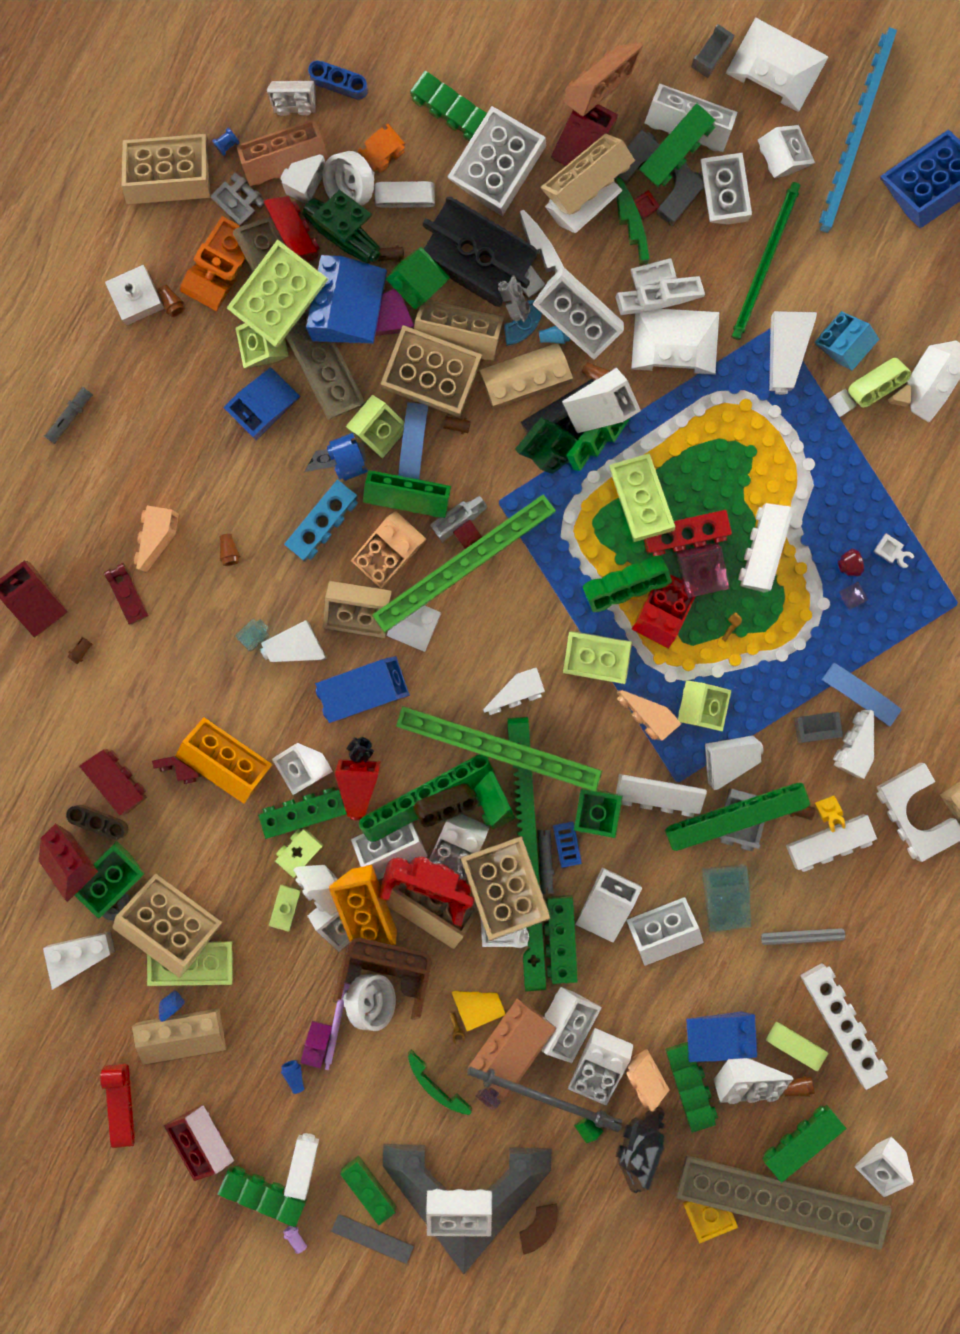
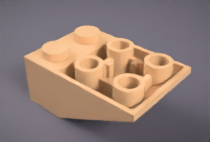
(157, 532)
(388, 549)
(655, 717)
(647, 1079)

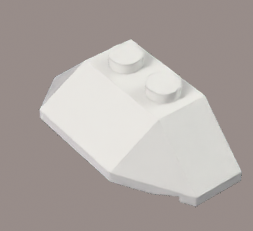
(934, 378)

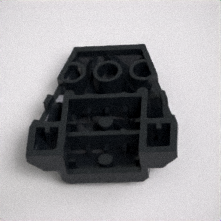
(641, 1150)

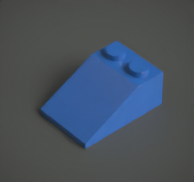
(722, 1037)

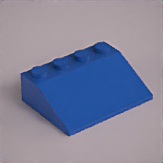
(927, 179)
(348, 302)

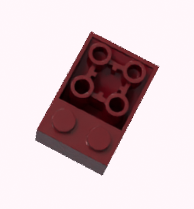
(582, 132)
(30, 598)

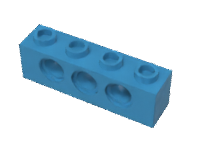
(337, 492)

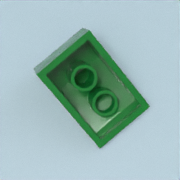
(493, 801)

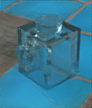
(253, 634)

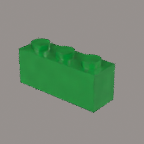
(368, 1190)

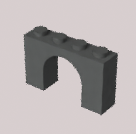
(686, 182)

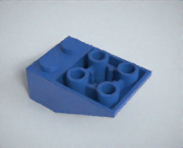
(262, 403)

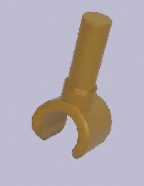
(735, 620)
(457, 1031)

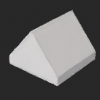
(842, 402)

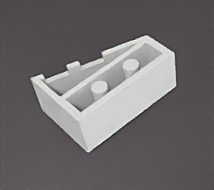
(74, 956)

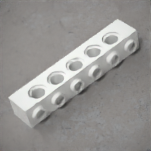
(875, 1071)

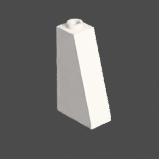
(787, 347)

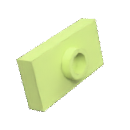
(284, 908)

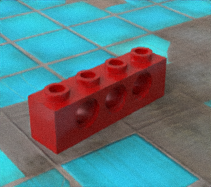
(717, 520)

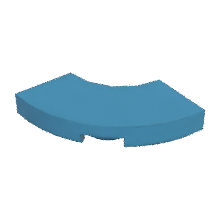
(518, 331)

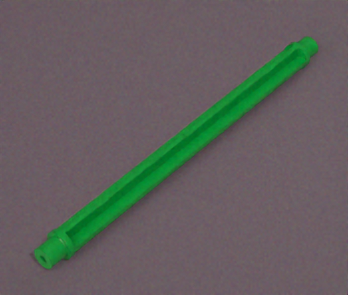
(766, 260)

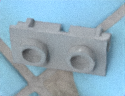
(518, 307)

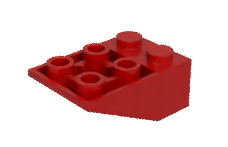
(664, 613)

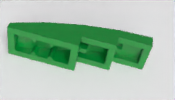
(630, 216)
(592, 443)

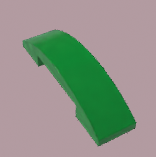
(456, 1104)

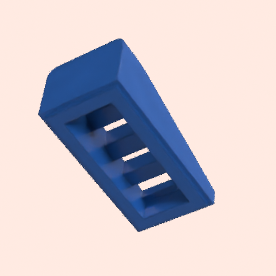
(569, 862)
(170, 1005)

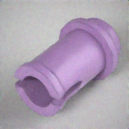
(294, 1238)

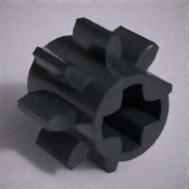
(360, 749)

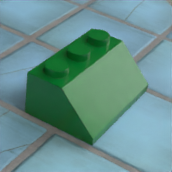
(114, 878)

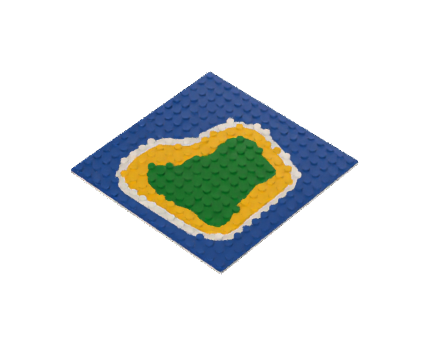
(734, 449)

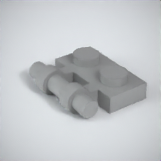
(233, 204)

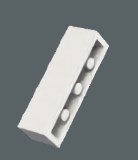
(826, 844)

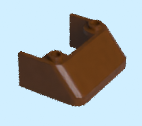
(387, 959)

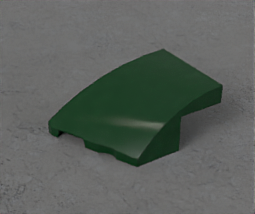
(547, 445)

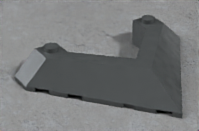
(525, 1173)

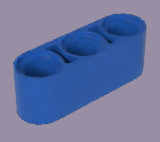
(331, 72)

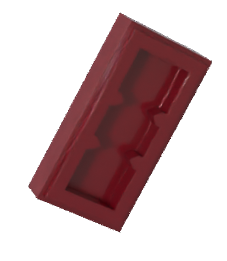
(467, 534)

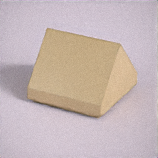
(902, 397)

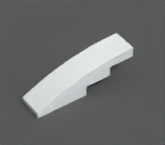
(538, 239)
(665, 294)

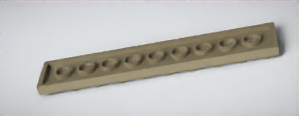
(318, 359)
(783, 1202)

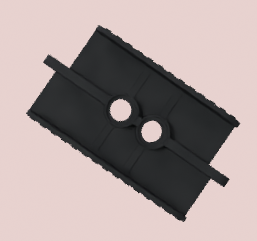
(461, 226)

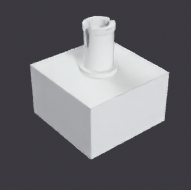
(134, 295)

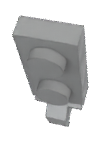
(458, 516)

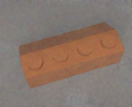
(602, 78)
(273, 153)
(514, 1044)

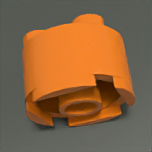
(382, 148)

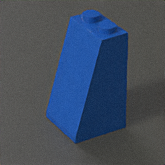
(362, 689)

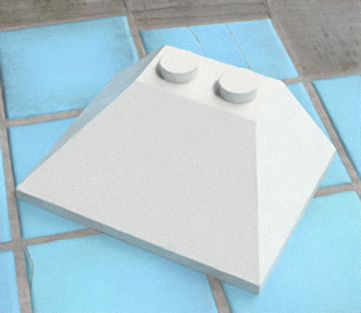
(777, 63)
(675, 340)

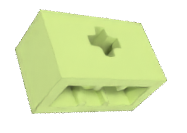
(310, 846)

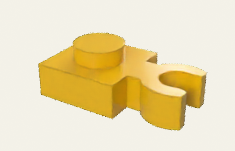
(830, 811)

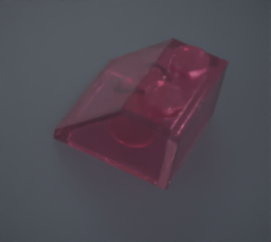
(702, 570)

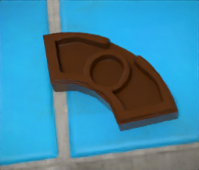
(540, 1230)

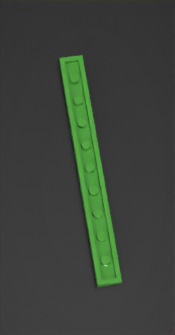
(463, 563)
(499, 748)

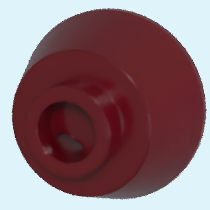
(851, 563)

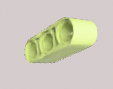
(879, 382)
(797, 1046)

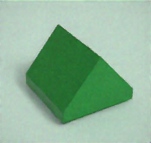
(588, 1130)

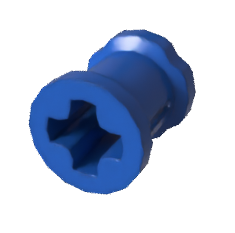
(225, 141)

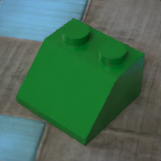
(417, 278)
(598, 812)

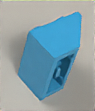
(847, 340)

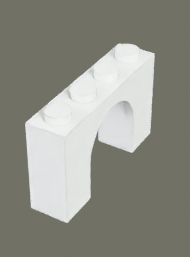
(896, 794)

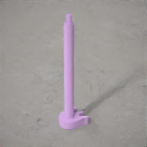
(335, 1028)

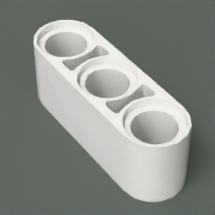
(404, 194)

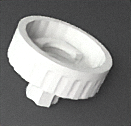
(357, 176)
(361, 1000)

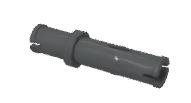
(68, 415)
(545, 859)

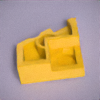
(478, 1007)

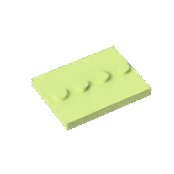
(277, 293)

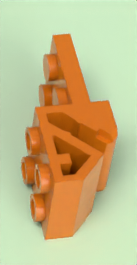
(215, 266)

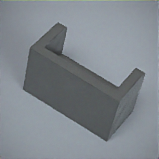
(713, 51)
(818, 727)

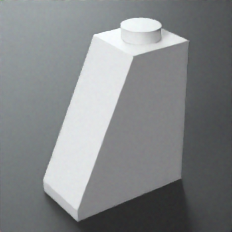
(293, 645)
(731, 759)
(302, 1166)

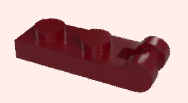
(126, 594)

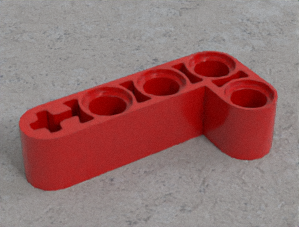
(119, 1104)

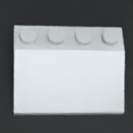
(497, 160)

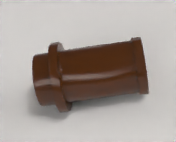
(393, 253)
(457, 424)
(79, 650)
(807, 813)

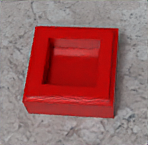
(646, 204)

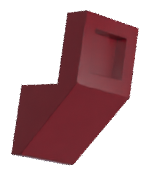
(182, 770)

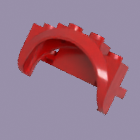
(429, 880)

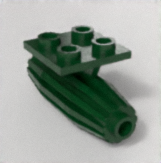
(341, 223)

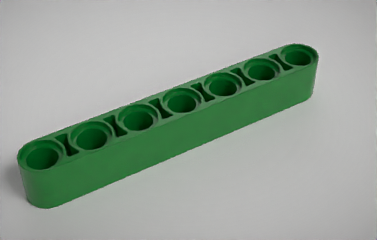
(401, 812)
(737, 816)

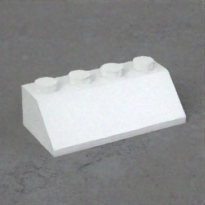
(672, 105)
(578, 313)
(766, 547)
(660, 794)

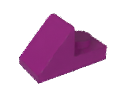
(316, 1044)

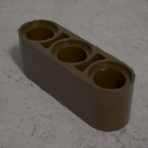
(445, 805)
(86, 822)

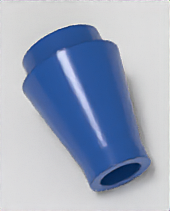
(293, 1075)

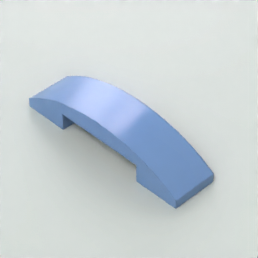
(413, 440)
(862, 694)

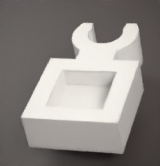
(891, 549)

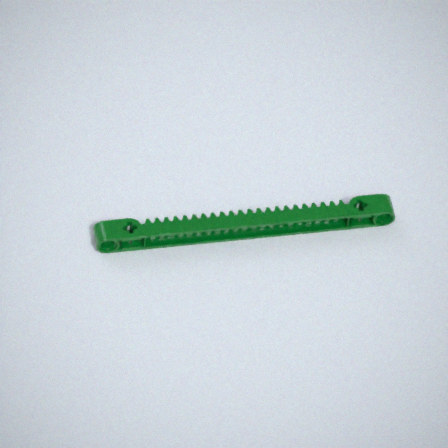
(533, 973)

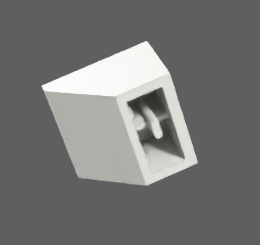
(316, 883)

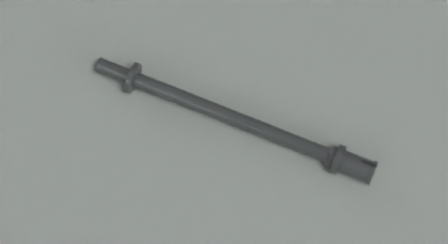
(600, 1118)

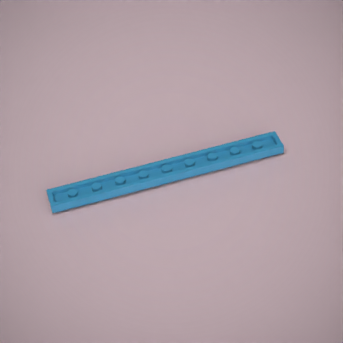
(853, 138)

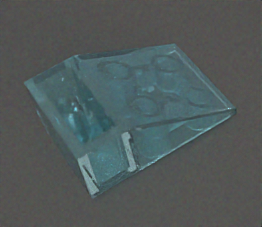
(727, 897)

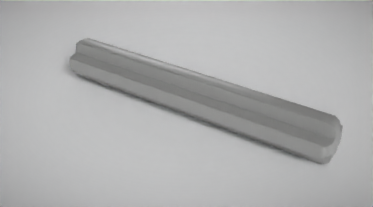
(803, 936)

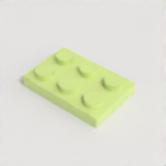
(597, 657)

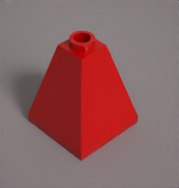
(356, 785)

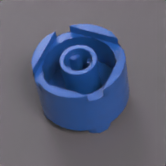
(347, 456)

